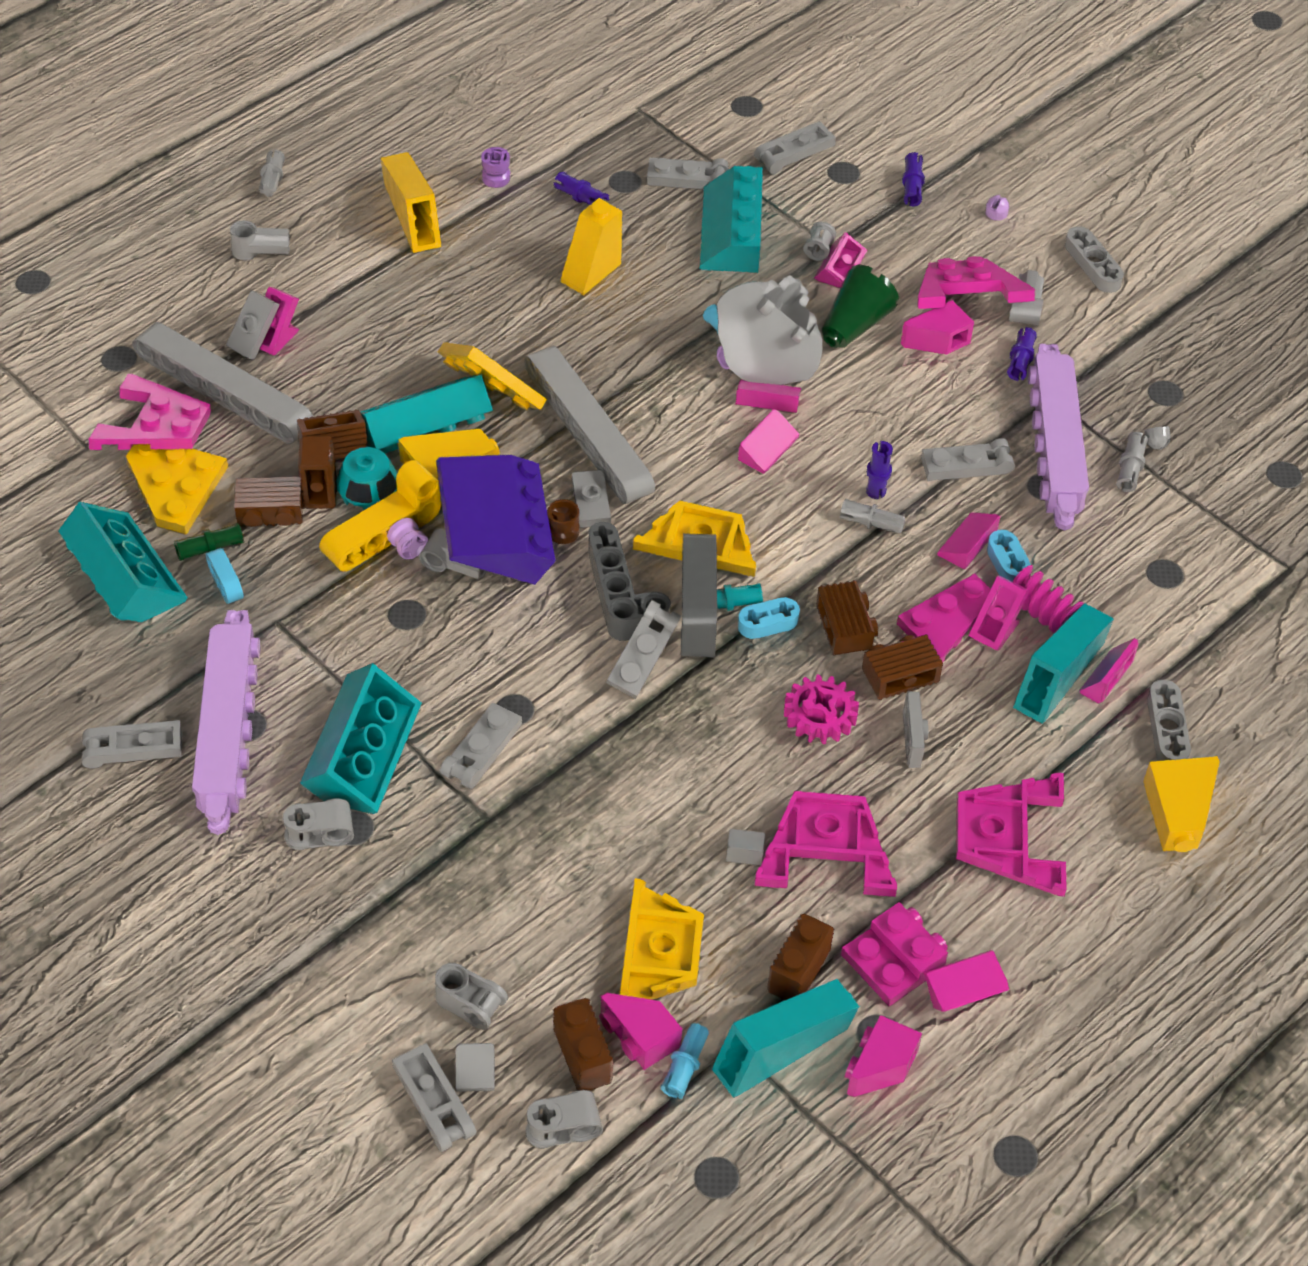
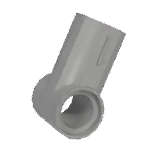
(249, 241)
(1030, 311)
(436, 557)

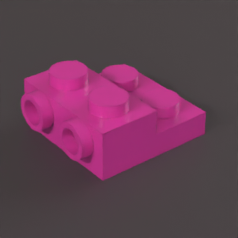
(895, 953)

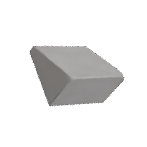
(745, 847)
(475, 1067)

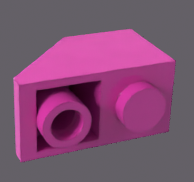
(938, 330)
(642, 1026)
(885, 1057)

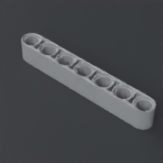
(221, 381)
(589, 424)

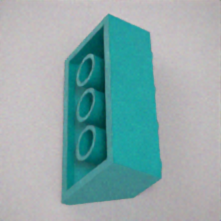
(732, 221)
(426, 411)
(120, 562)
(362, 740)

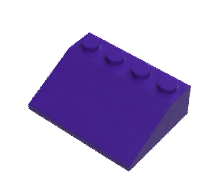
(496, 515)

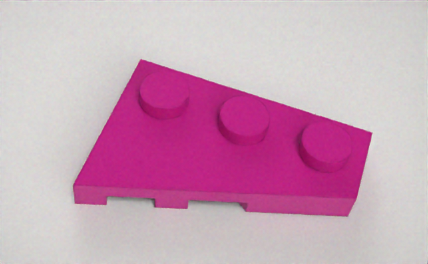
(947, 614)

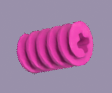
(1043, 602)

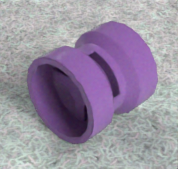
(495, 167)

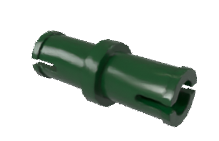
(208, 541)

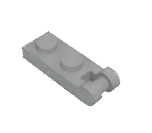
(794, 147)
(684, 172)
(967, 461)
(643, 650)
(131, 743)
(481, 745)
(433, 1096)

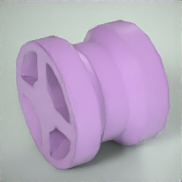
(407, 538)

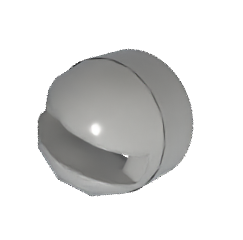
(1158, 437)

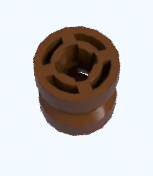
(564, 521)

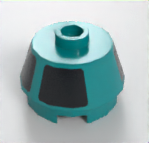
(366, 477)

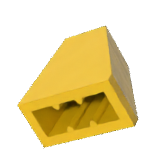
(594, 247)
(430, 447)
(1181, 799)

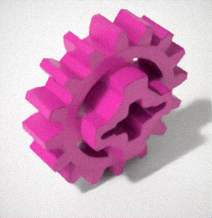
(821, 709)

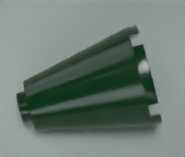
(858, 306)

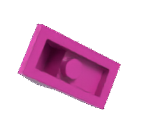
(280, 330)
(999, 613)

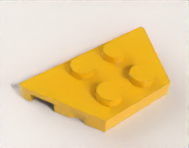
(689, 518)
(660, 945)

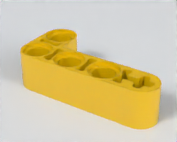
(367, 532)

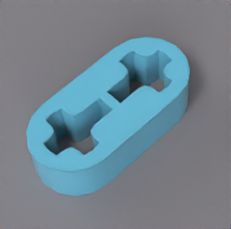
(1001, 559)
(224, 575)
(768, 618)

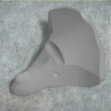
(769, 332)

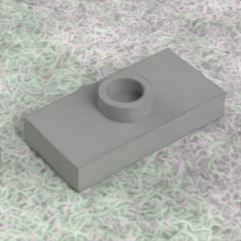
(252, 324)
(591, 497)
(914, 729)

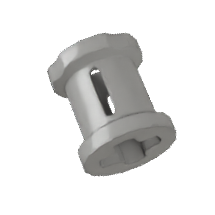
(827, 238)

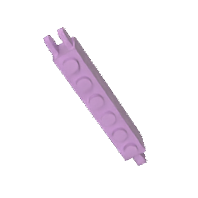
(1059, 435)
(225, 720)

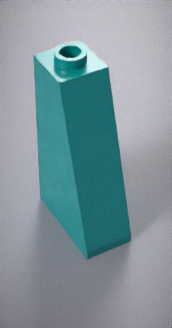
(1061, 662)
(782, 1034)

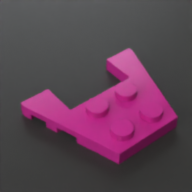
(969, 276)
(164, 422)
(831, 830)
(995, 831)

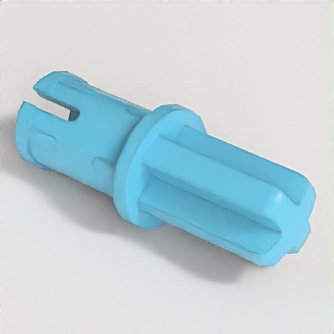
(685, 1061)

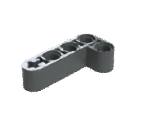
(614, 586)
(699, 595)

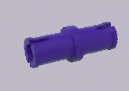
(913, 179)
(579, 189)
(1022, 354)
(879, 469)

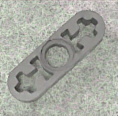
(1094, 270)
(1174, 712)

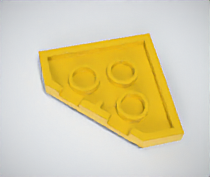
(495, 377)
(175, 482)

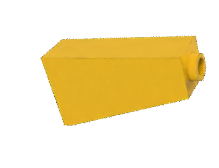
(412, 201)

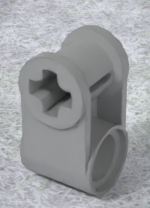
(321, 824)
(475, 997)
(565, 1118)

